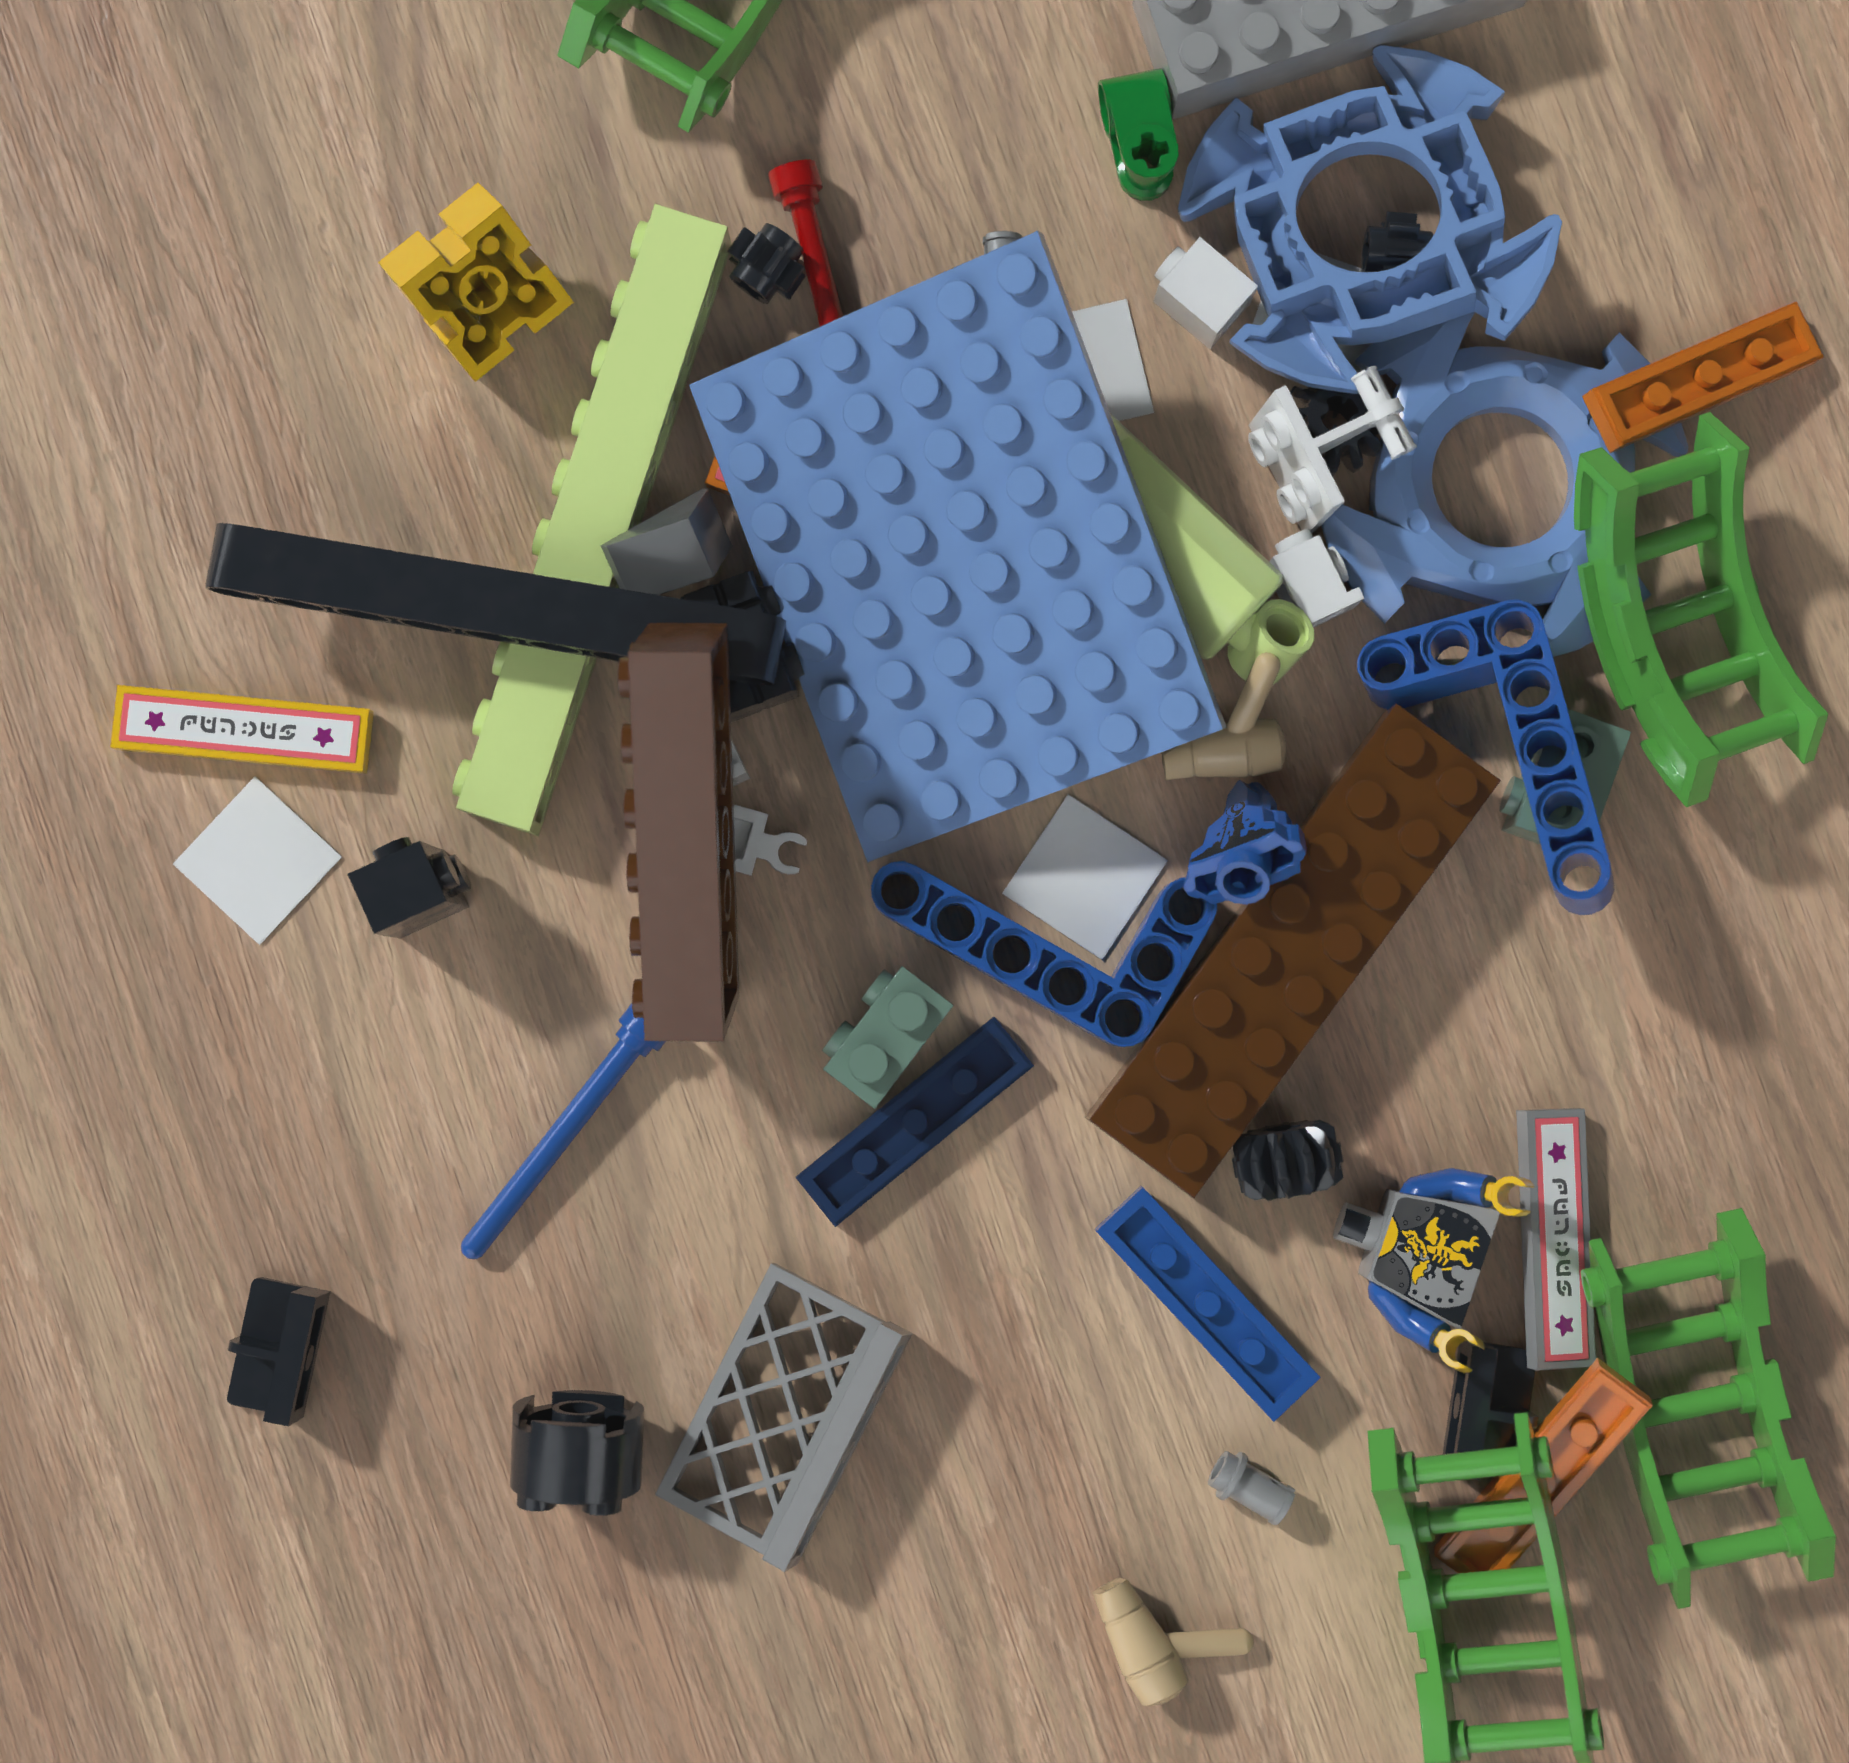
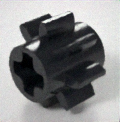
(1393, 242)
(766, 263)

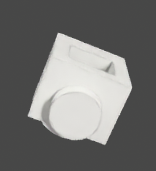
(1314, 577)

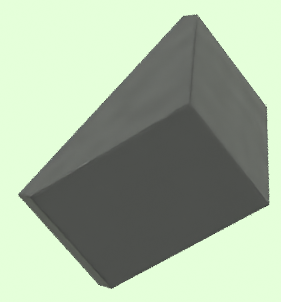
(671, 547)

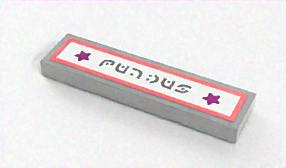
(1555, 1238)

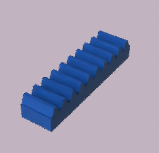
(1207, 1303)

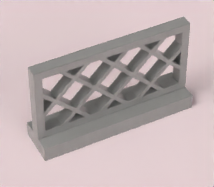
(833, 1441)

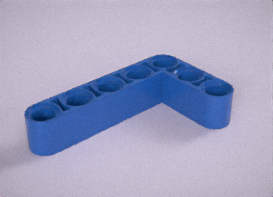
(1530, 727)
(1045, 958)

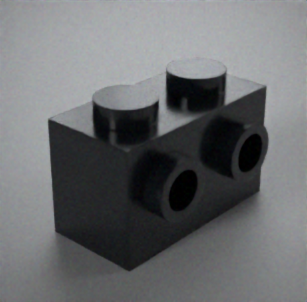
(409, 887)

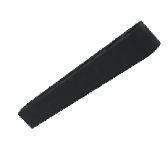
(472, 598)

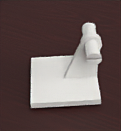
(1286, 445)

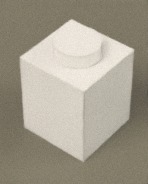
(1202, 291)

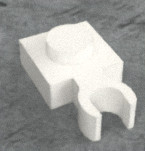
(753, 843)

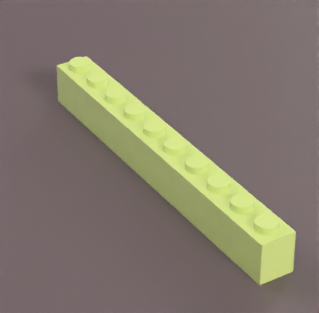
(599, 497)

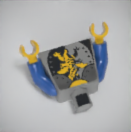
(1429, 1252)

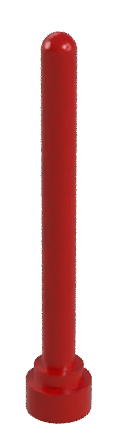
(797, 188)

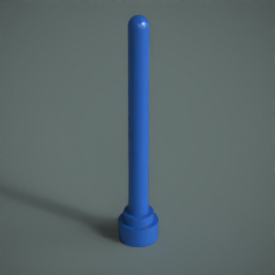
(560, 1135)

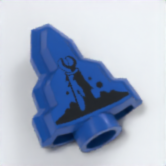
(1245, 849)

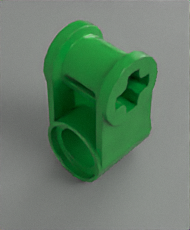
(1140, 124)

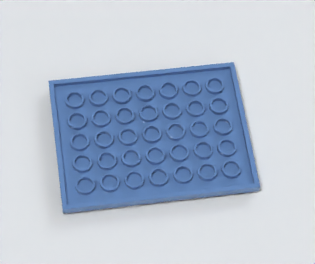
(957, 550)

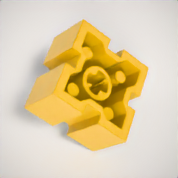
(476, 281)

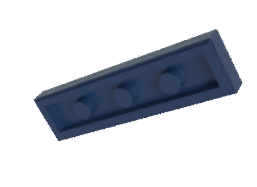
(914, 1121)

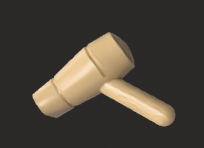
(1247, 743)
(1150, 1655)

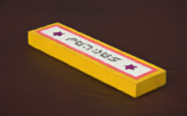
(242, 729)

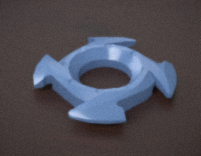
(1321, 305)
(1410, 534)

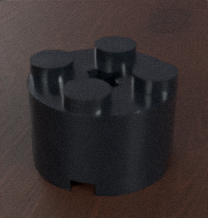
(576, 1451)

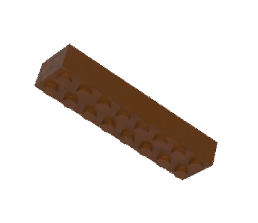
(1293, 951)

